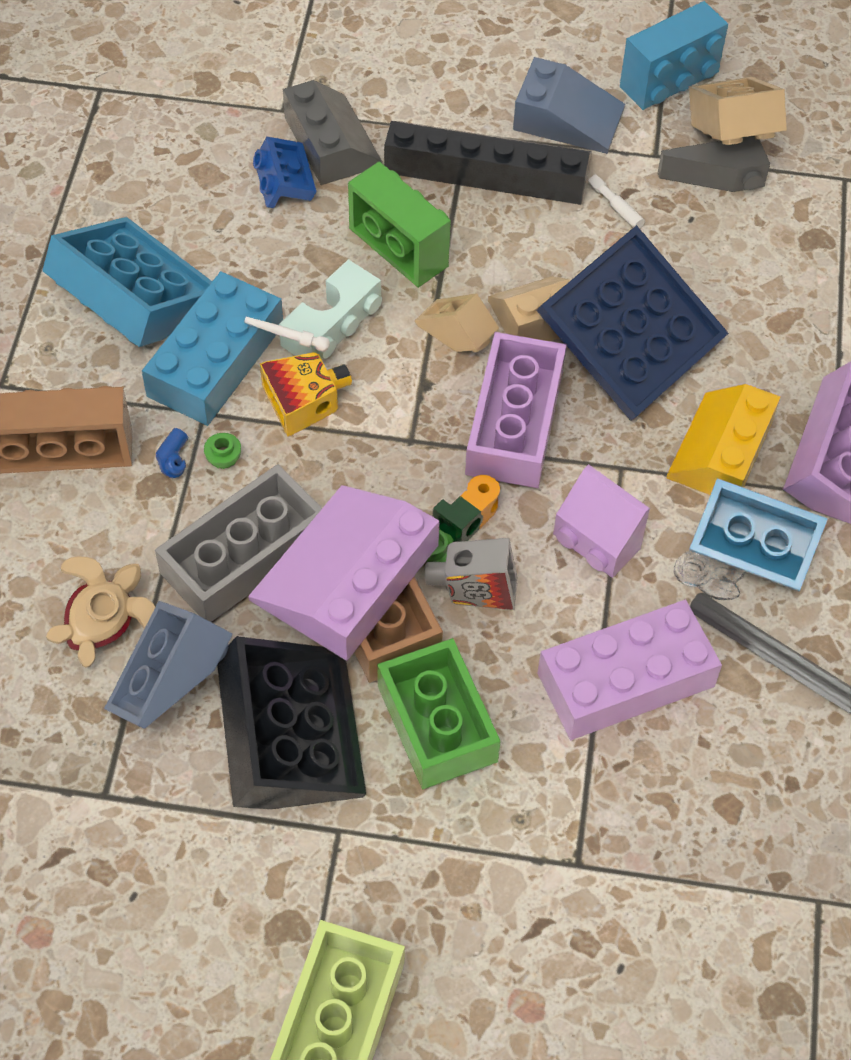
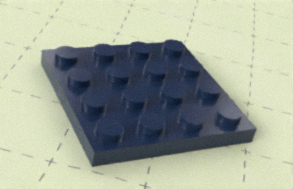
(632, 322)

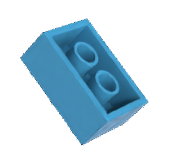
(673, 55)

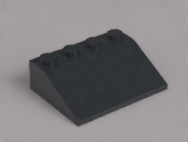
(288, 725)

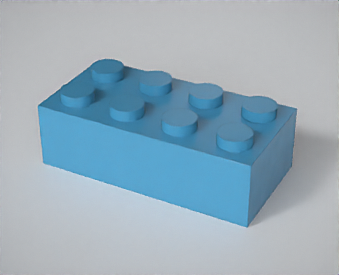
(212, 348)

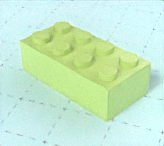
(341, 997)

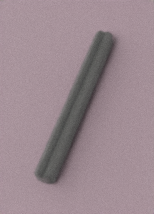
(772, 650)

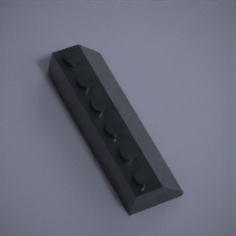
(487, 162)

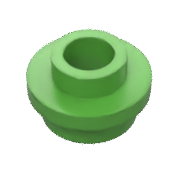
(226, 457)

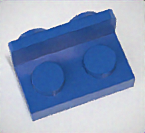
(283, 171)

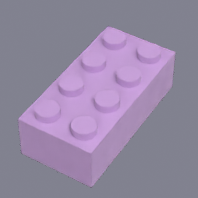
(515, 409)
(628, 669)

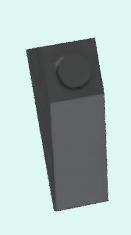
(717, 165)

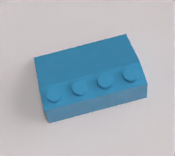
(125, 278)

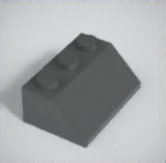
(329, 131)

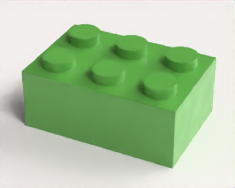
(399, 224)
(438, 713)

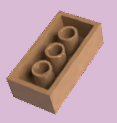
(64, 430)
(401, 630)

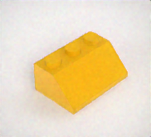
(724, 437)

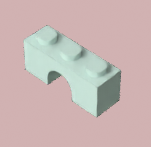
(352, 295)

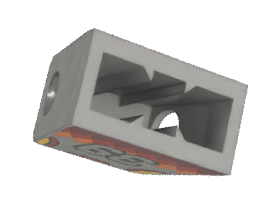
(477, 573)

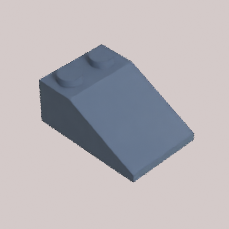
(566, 107)
(167, 663)

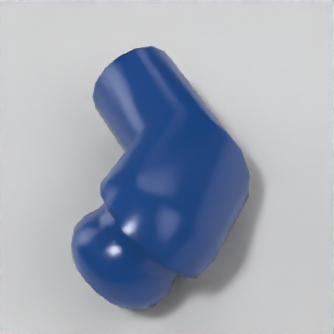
(168, 454)

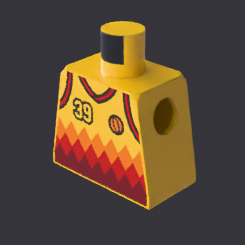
(302, 389)

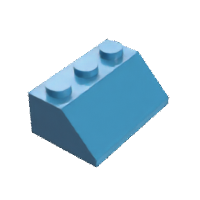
(758, 534)

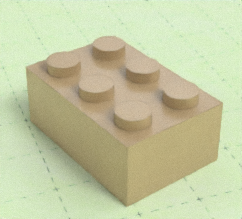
(738, 109)

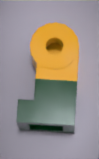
(470, 509)

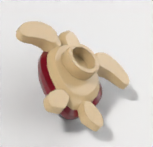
(99, 609)

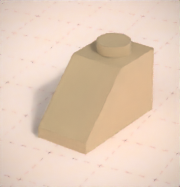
(459, 322)

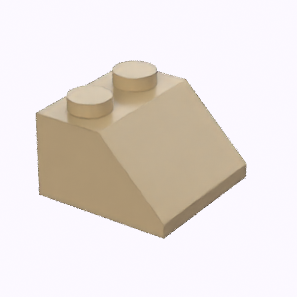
(518, 308)

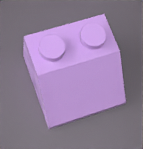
(601, 522)

